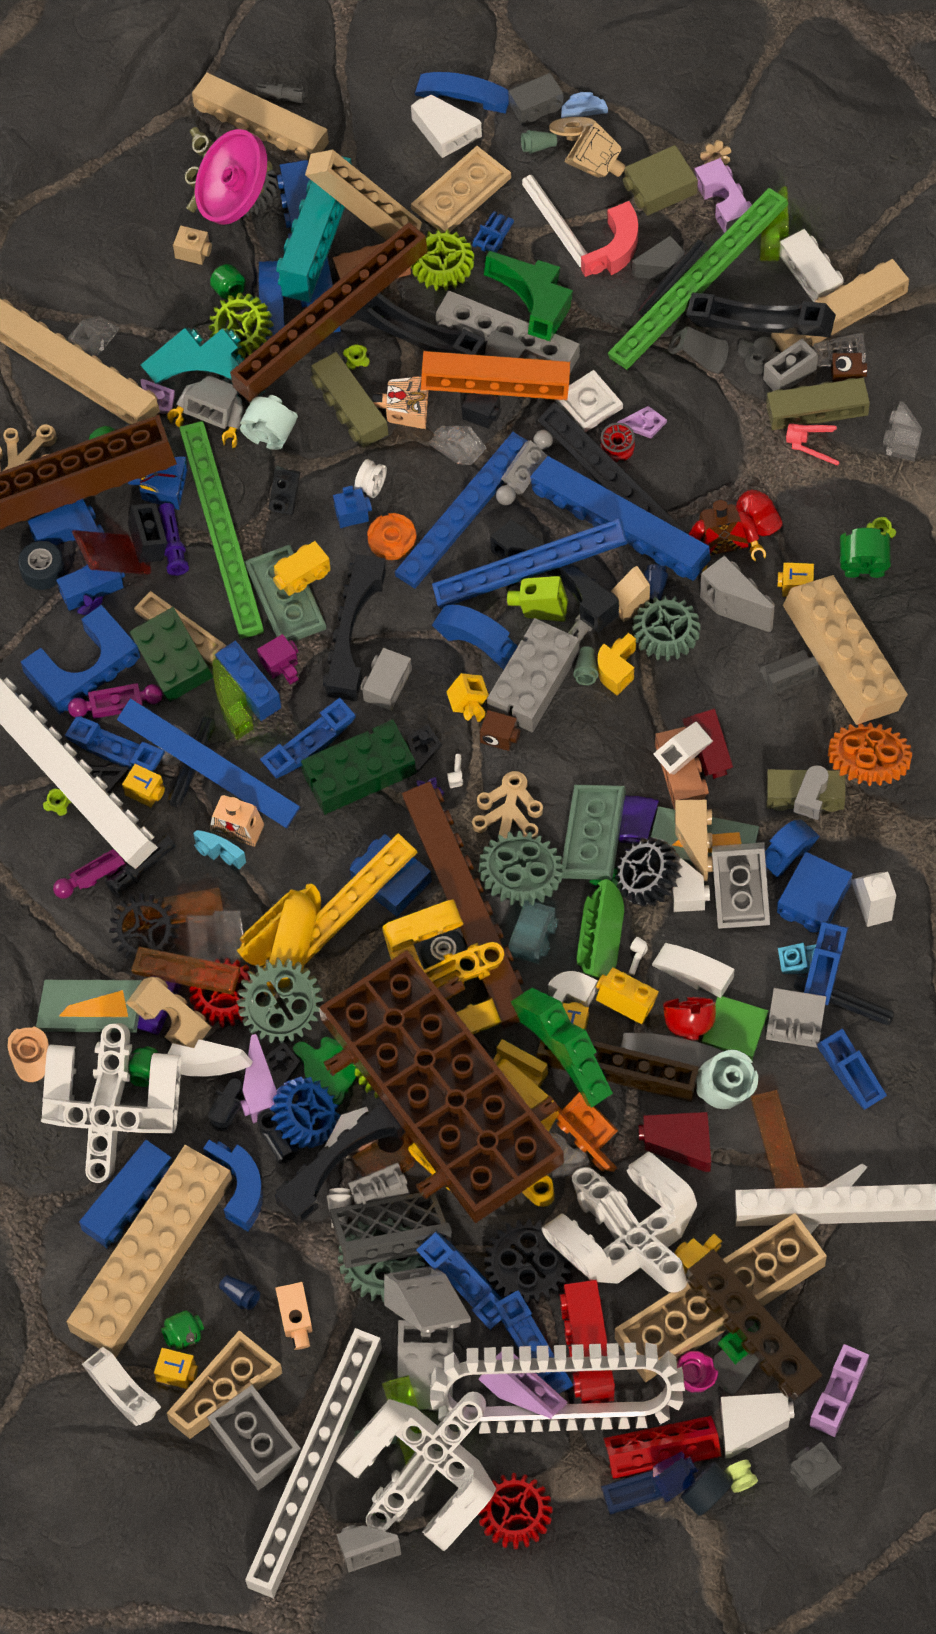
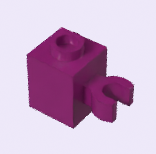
(279, 658)

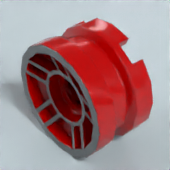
(618, 433)

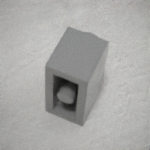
(790, 366)
(386, 679)

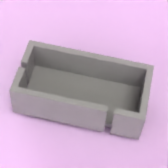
(534, 674)

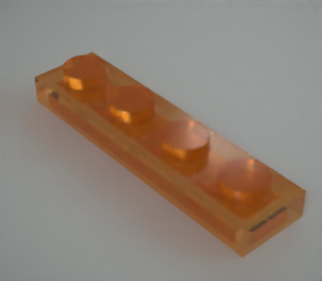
(188, 904)
(186, 970)
(776, 1140)

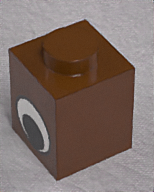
(847, 366)
(499, 730)

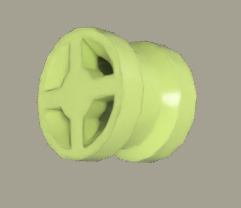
(741, 1476)

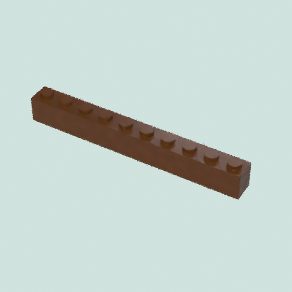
(329, 311)
(457, 884)

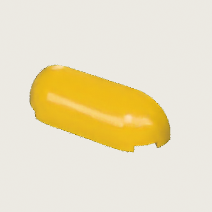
(293, 933)
(260, 937)

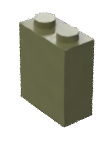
(660, 180)

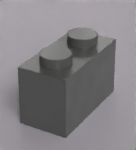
(535, 99)

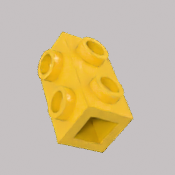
(301, 568)
(626, 995)

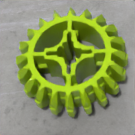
(456, 256)
(257, 315)

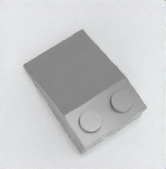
(741, 885)

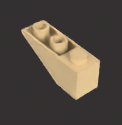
(691, 831)

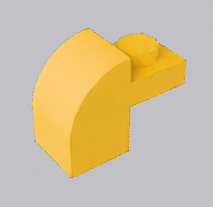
(612, 664)

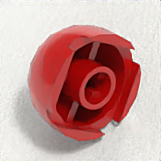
(690, 1017)

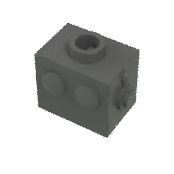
(815, 1468)

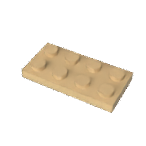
(461, 190)

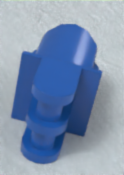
(493, 232)

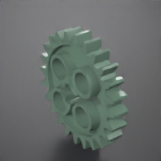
(523, 862)
(260, 1012)
(370, 1282)

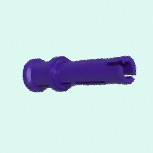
(174, 549)

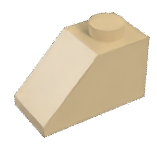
(632, 593)

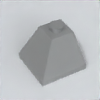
(366, 1546)

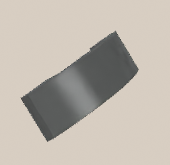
(669, 1047)

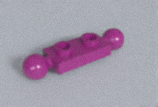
(113, 700)
(88, 874)

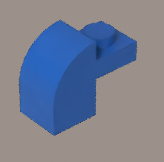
(788, 844)

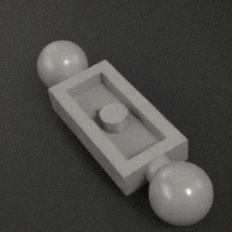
(523, 466)

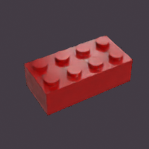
(586, 1326)

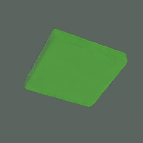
(736, 1026)

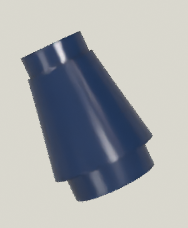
(657, 578)
(240, 1292)

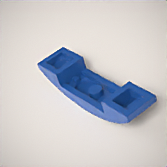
(464, 87)
(271, 294)
(310, 741)
(112, 747)
(463, 1277)
(525, 1332)

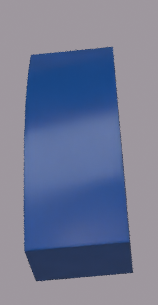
(826, 960)
(851, 1069)

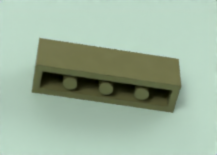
(349, 400)
(818, 403)

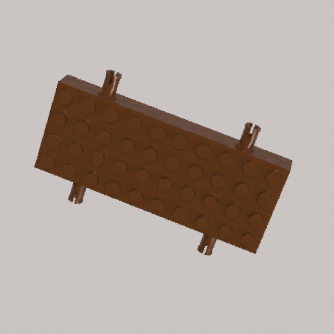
(441, 1086)

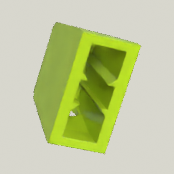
(541, 598)

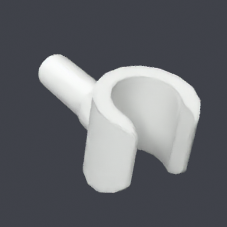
(455, 778)
(640, 947)

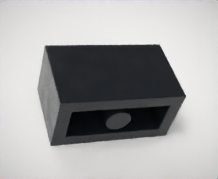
(147, 533)

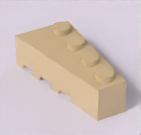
(230, 1373)

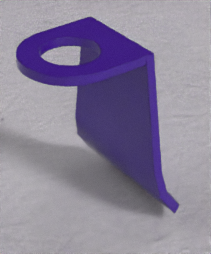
(637, 818)

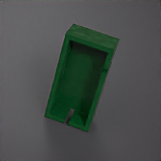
(358, 767)

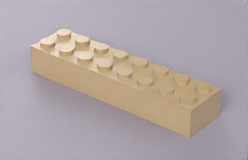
(150, 1251)
(764, 1265)

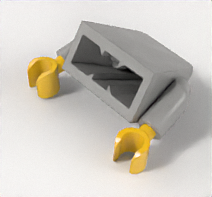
(212, 402)

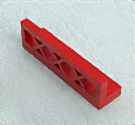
(641, 1456)

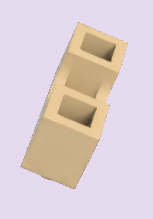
(186, 1024)

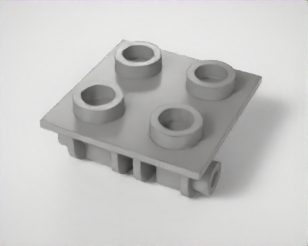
(796, 1017)
(378, 1186)

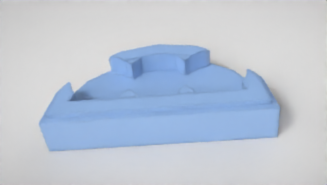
(583, 105)

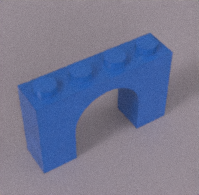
(57, 528)
(60, 686)

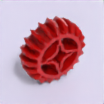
(214, 1008)
(526, 1491)

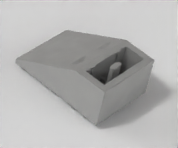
(736, 596)
(424, 1299)
(420, 1355)

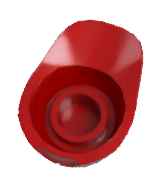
(761, 510)

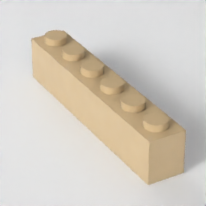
(259, 117)
(358, 193)
(856, 300)

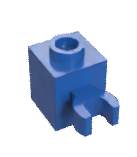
(351, 507)

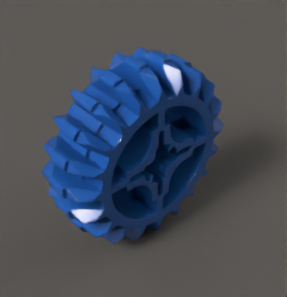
(297, 1118)

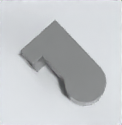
(812, 786)

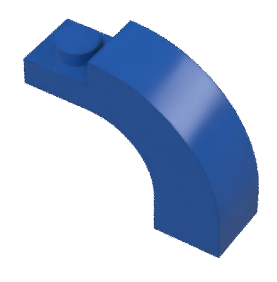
(469, 625)
(248, 1197)

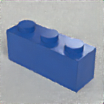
(259, 692)

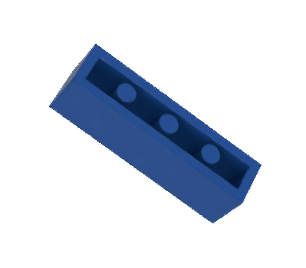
(126, 1194)

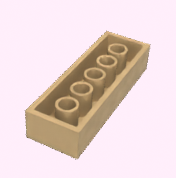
(845, 649)

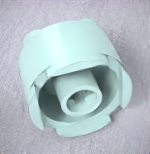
(268, 422)
(726, 1079)

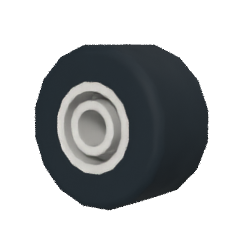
(431, 948)

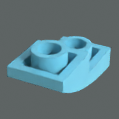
(214, 845)
(796, 958)

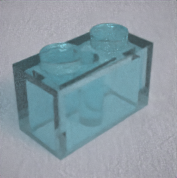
(532, 932)

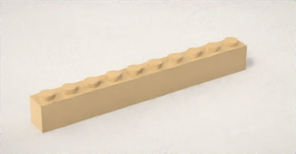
(75, 366)

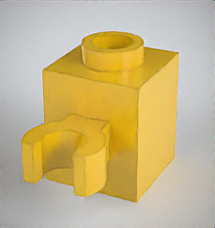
(468, 695)
(694, 1251)

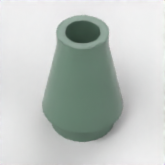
(535, 141)
(586, 668)

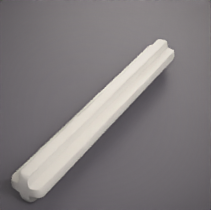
(554, 218)

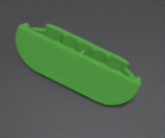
(601, 930)

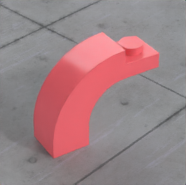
(620, 251)

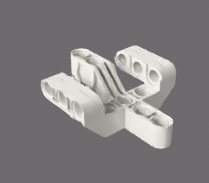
(157, 1117)
(635, 1243)
(473, 1481)

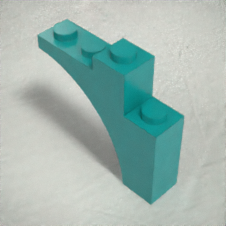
(187, 354)

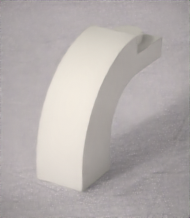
(120, 1387)

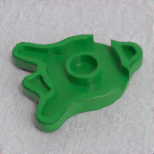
(315, 1068)

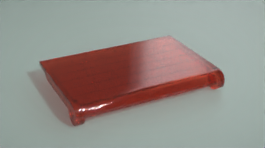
(109, 552)

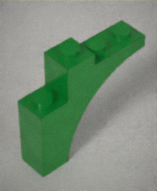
(536, 287)
(567, 1042)

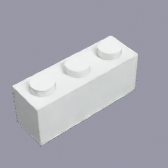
(810, 265)

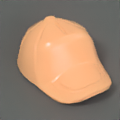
(28, 1053)

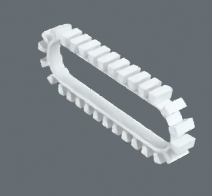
(665, 1367)

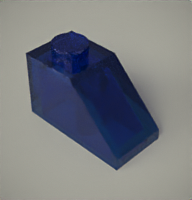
(674, 1475)

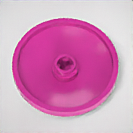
(231, 176)

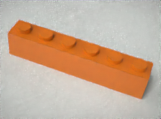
(495, 375)

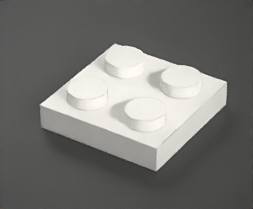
(590, 401)

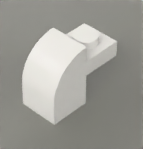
(573, 987)

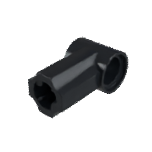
(280, 1147)

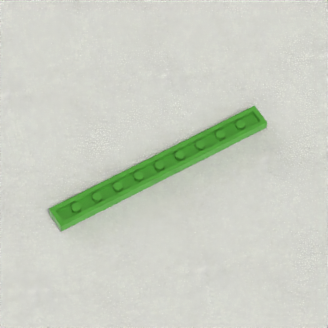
(698, 278)
(221, 530)

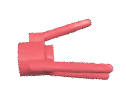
(799, 433)

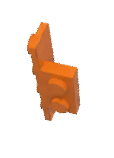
(589, 1128)

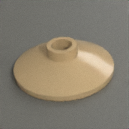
(570, 127)

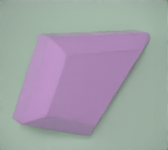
(164, 395)
(645, 422)

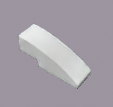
(694, 969)
(210, 1059)

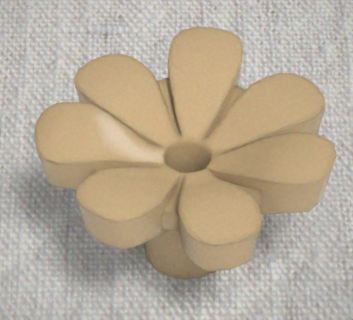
(715, 152)

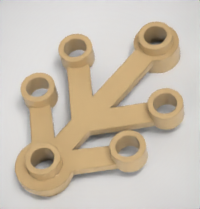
(40, 440)
(508, 810)

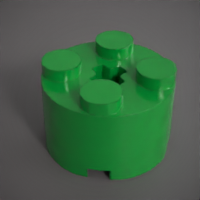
(865, 553)

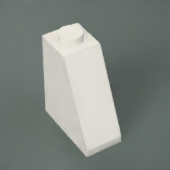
(445, 125)
(875, 897)
(752, 1420)

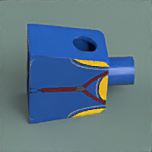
(164, 485)

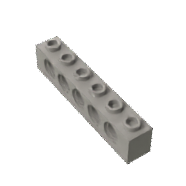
(479, 315)

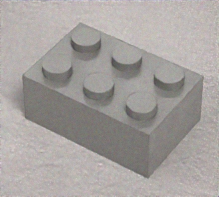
(254, 1437)

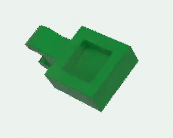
(732, 1345)

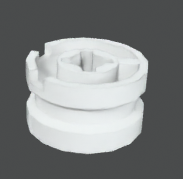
(370, 478)

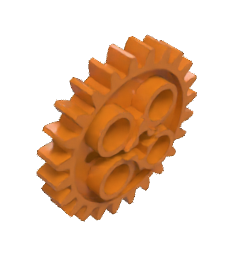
(870, 754)

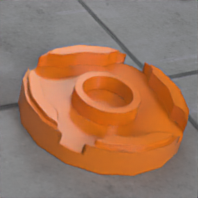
(391, 536)

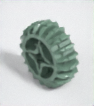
(657, 637)

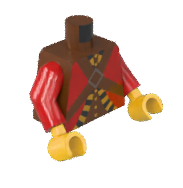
(726, 530)

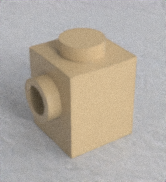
(192, 245)

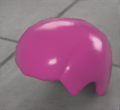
(697, 1371)

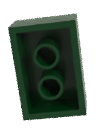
(171, 654)

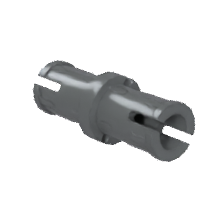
(280, 93)

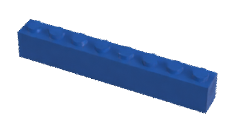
(295, 184)
(599, 506)

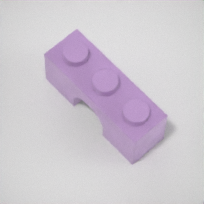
(717, 180)
(839, 1390)

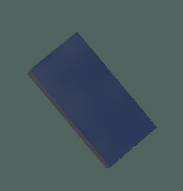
(630, 1492)

